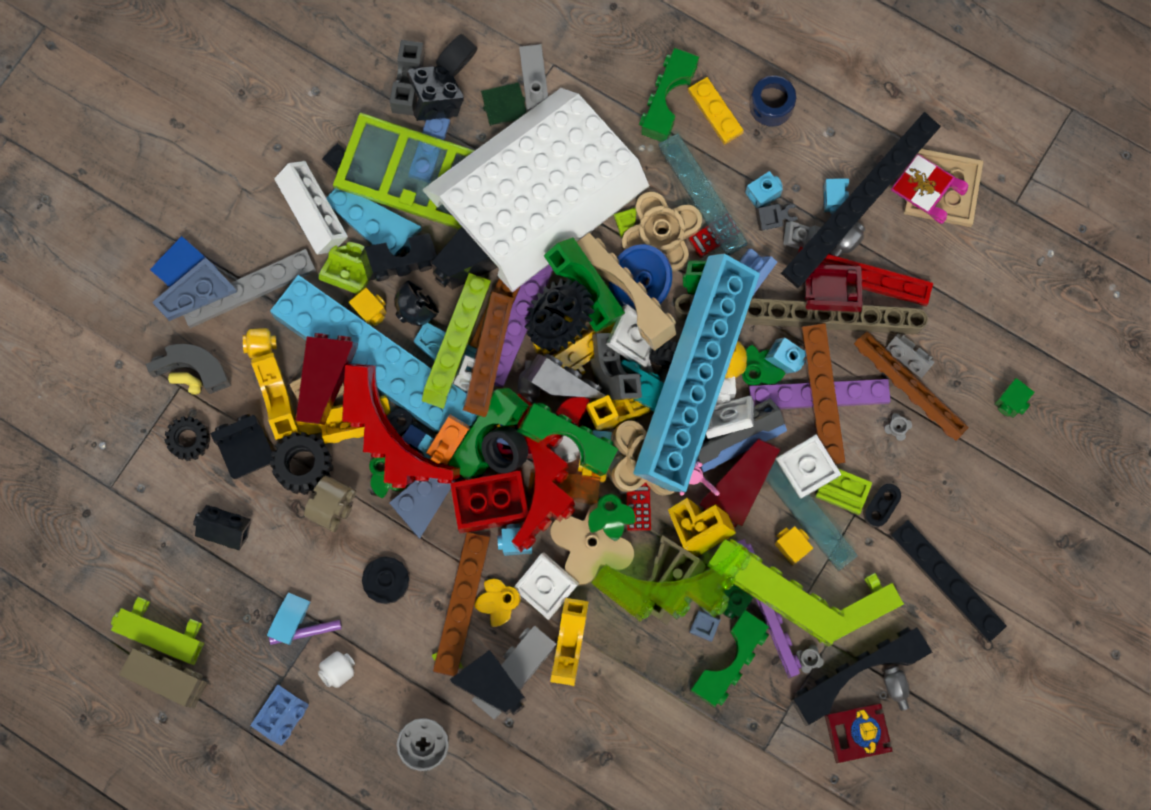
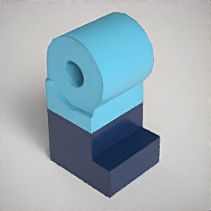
(418, 440)

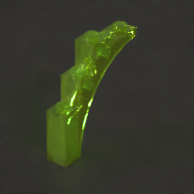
(674, 597)

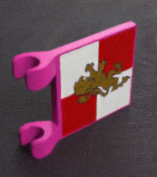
(925, 185)

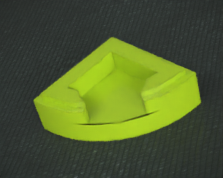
(625, 220)

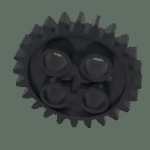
(552, 330)

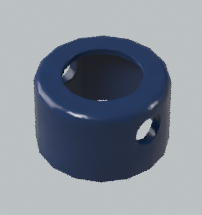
(772, 116)

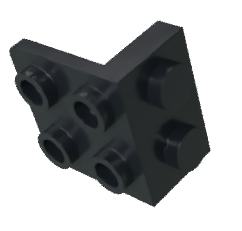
(437, 93)
(243, 446)

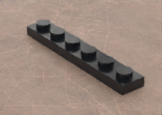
(948, 581)

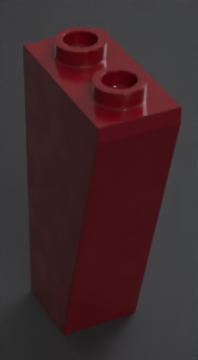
(322, 375)
(743, 482)

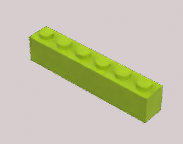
(456, 341)
(785, 596)

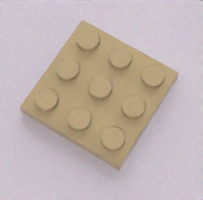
(959, 208)

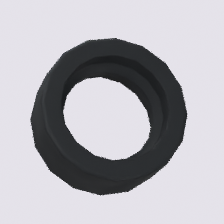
(516, 442)

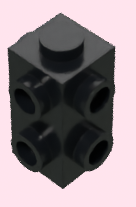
(222, 527)

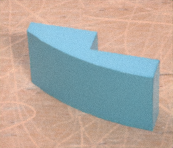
(288, 618)

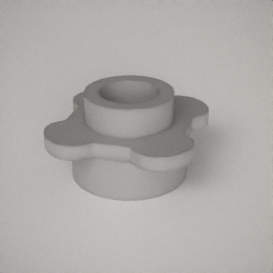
(904, 424)
(811, 652)

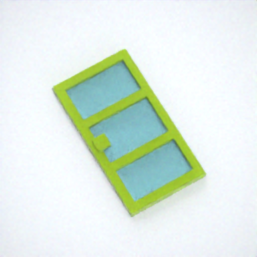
(385, 164)

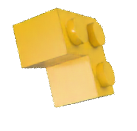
(699, 529)

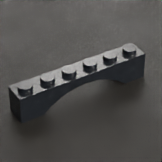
(818, 701)

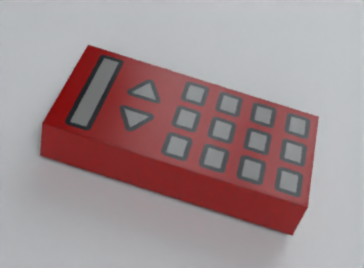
(704, 242)
(640, 503)

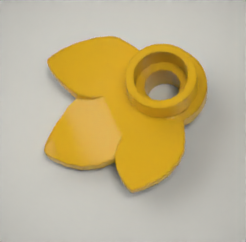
(494, 601)

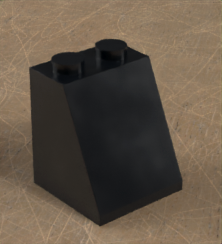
(459, 259)
(490, 684)

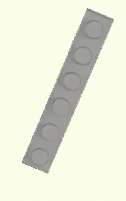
(255, 286)

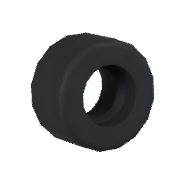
(457, 54)

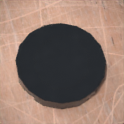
(385, 580)

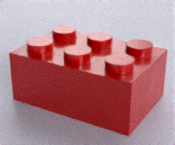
(489, 502)

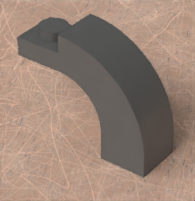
(195, 358)
(610, 374)

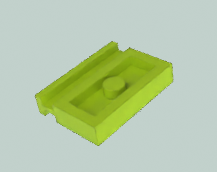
(846, 492)

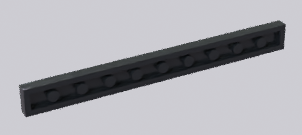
(860, 200)

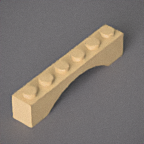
(652, 322)

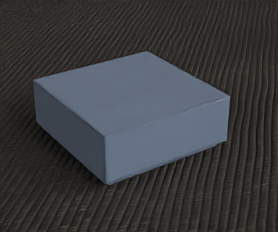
(705, 626)

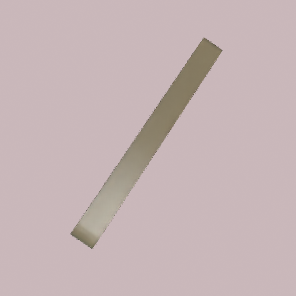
(834, 322)

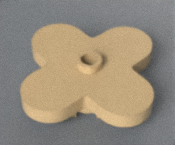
(656, 216)
(629, 440)
(584, 559)

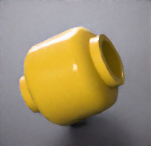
(258, 342)

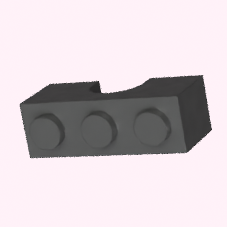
(403, 95)

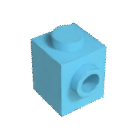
(764, 190)
(786, 355)
(505, 539)

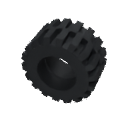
(289, 448)

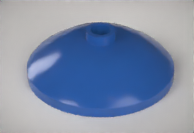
(645, 263)

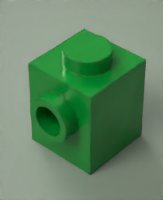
(693, 275)
(1014, 399)

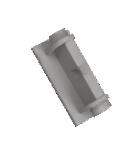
(916, 361)

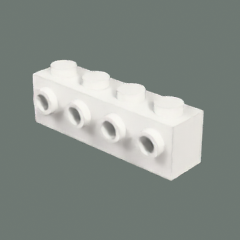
(310, 207)

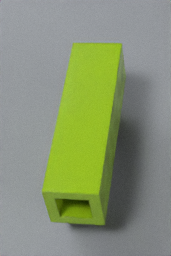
(871, 607)
(157, 636)

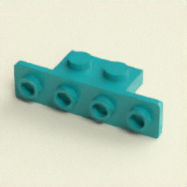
(650, 384)

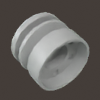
(412, 755)

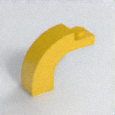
(276, 396)
(610, 413)
(569, 641)

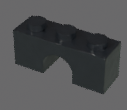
(381, 263)

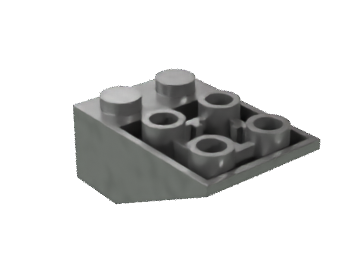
(552, 378)

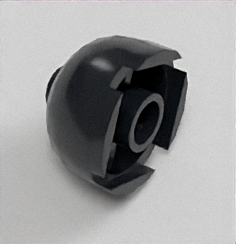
(413, 305)

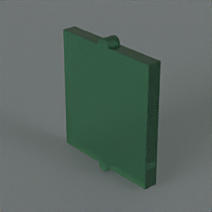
(503, 104)

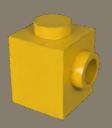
(368, 307)
(793, 544)

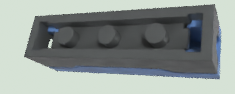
(766, 425)

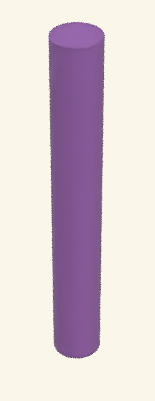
(313, 630)

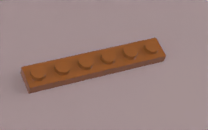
(488, 354)
(823, 390)
(916, 391)
(461, 604)

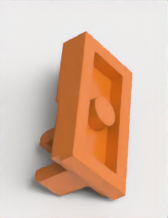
(447, 440)

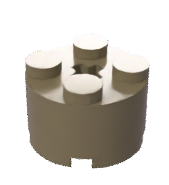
(330, 503)

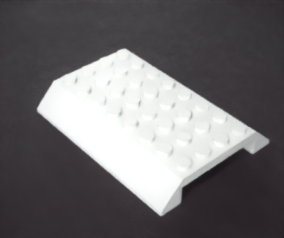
(540, 184)

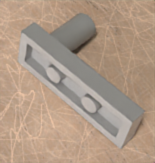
(533, 75)

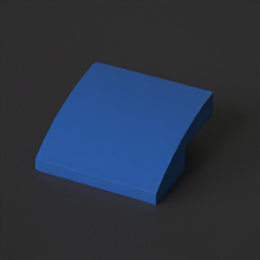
(177, 262)

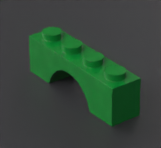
(679, 71)
(571, 262)
(504, 409)
(595, 452)
(747, 633)

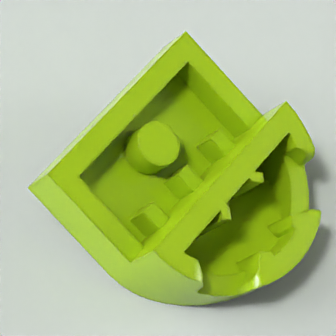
(345, 268)

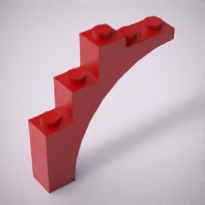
(364, 409)
(548, 498)

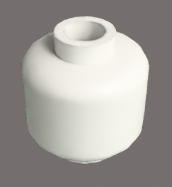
(336, 669)

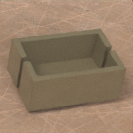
(164, 677)

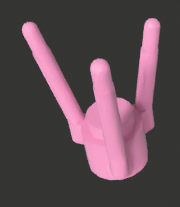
(697, 476)

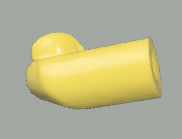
(188, 379)

